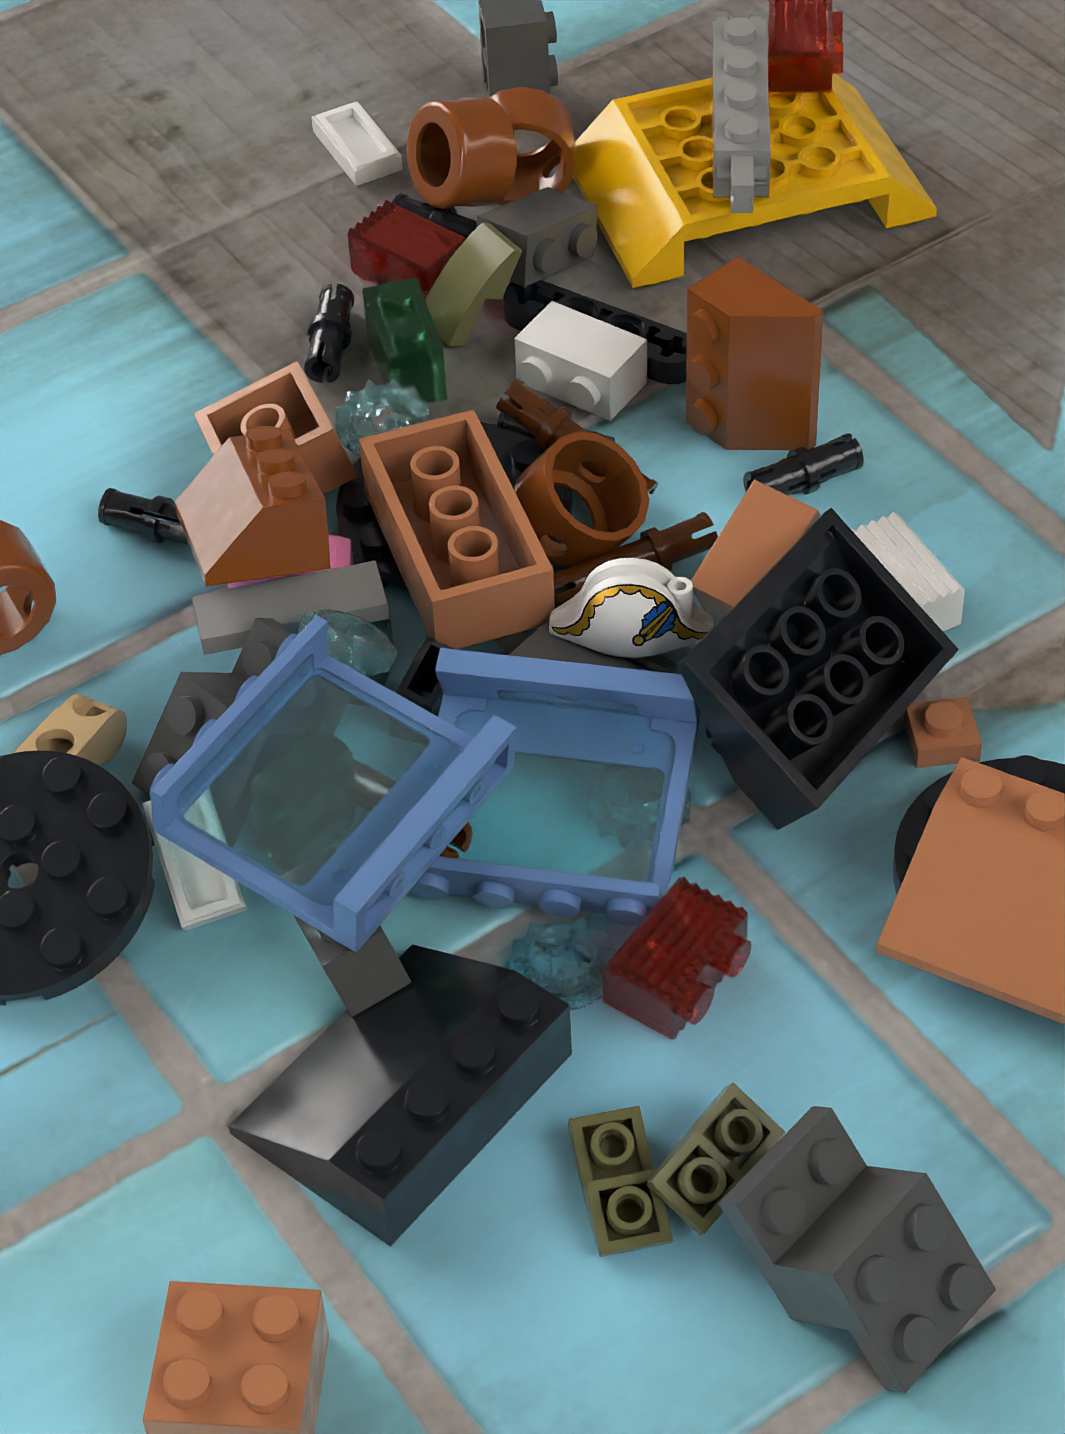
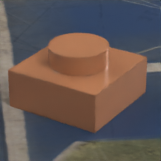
(942, 732)

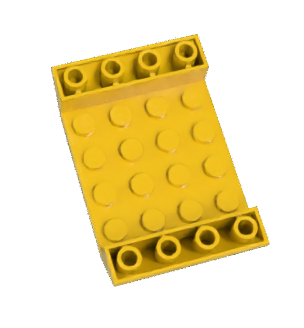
(653, 171)

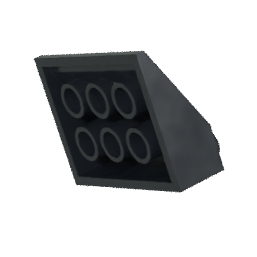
(812, 670)
(409, 1088)

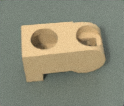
(80, 729)

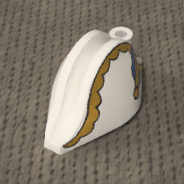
(632, 611)

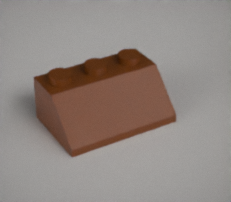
(752, 361)
(255, 511)

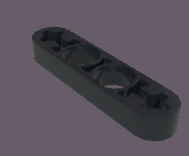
(664, 344)

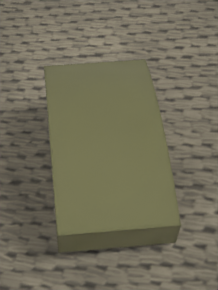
(474, 273)
(714, 1157)
(614, 1177)

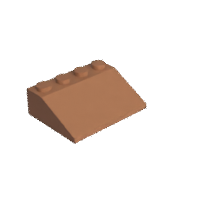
(988, 891)

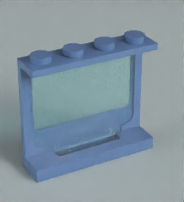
(592, 787)
(327, 789)

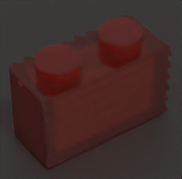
(804, 46)
(400, 247)
(677, 958)

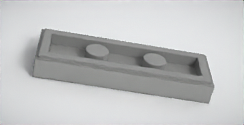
(229, 614)

